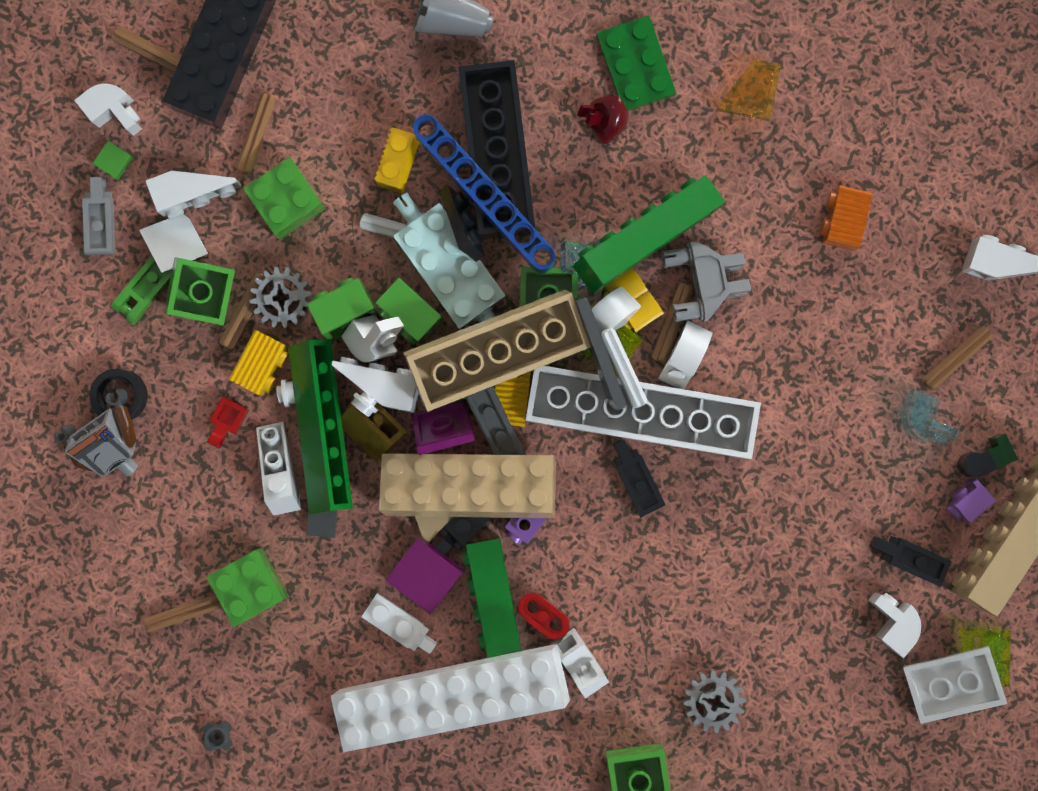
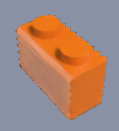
(846, 217)

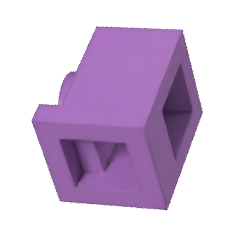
(969, 502)
(517, 534)

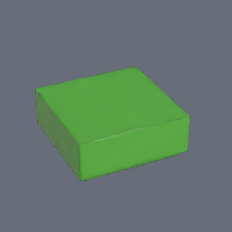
(113, 160)

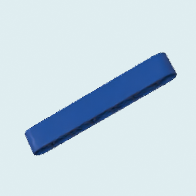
(480, 180)

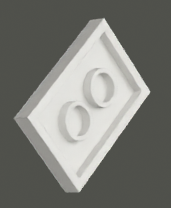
(955, 685)

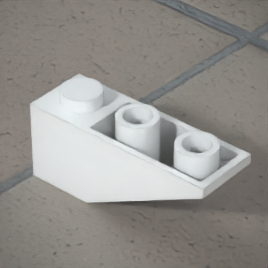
(180, 190)
(995, 260)
(277, 469)

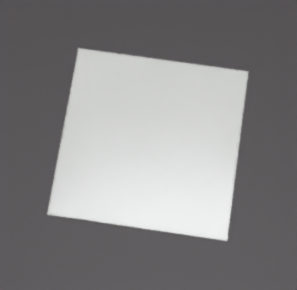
(173, 239)

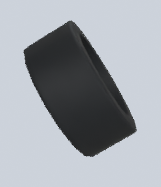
(104, 378)

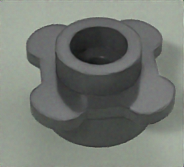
(211, 742)

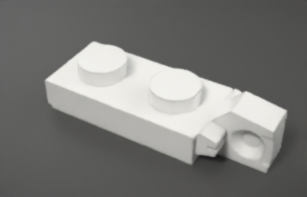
(398, 624)

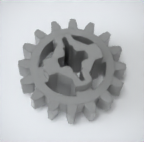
(293, 295)
(710, 713)

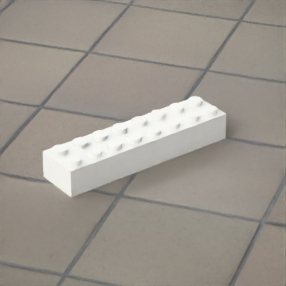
(668, 418)
(450, 698)

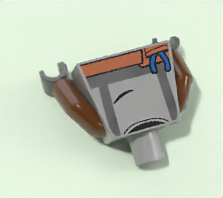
(104, 441)

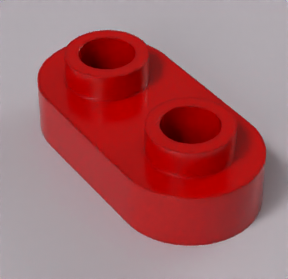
(543, 616)

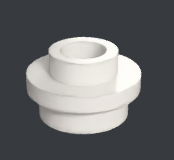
(286, 393)
(364, 403)

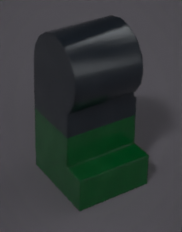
(989, 459)

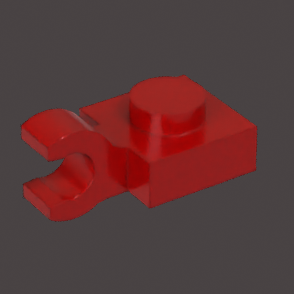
(227, 417)

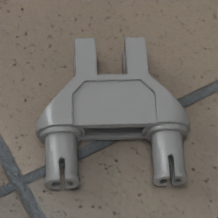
(708, 278)

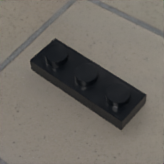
(462, 223)

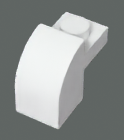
(106, 101)
(615, 309)
(371, 338)
(686, 355)
(903, 626)
(580, 663)

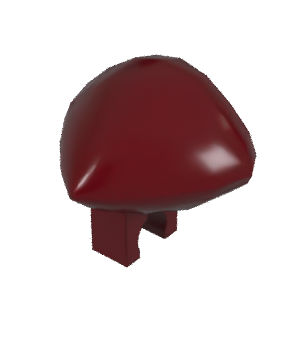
(606, 116)

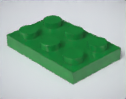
(636, 63)

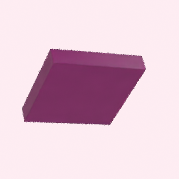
(442, 427)
(424, 575)

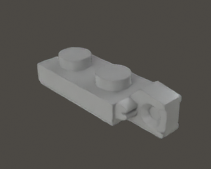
(98, 219)

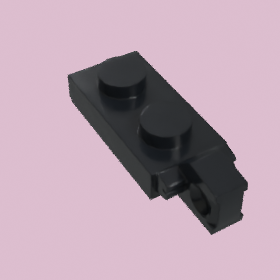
(637, 479)
(460, 531)
(913, 559)

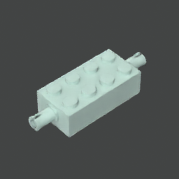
(454, 278)

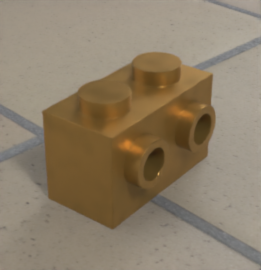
(374, 433)

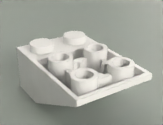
(387, 388)

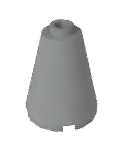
(453, 18)

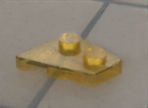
(753, 91)

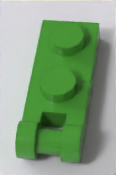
(143, 288)

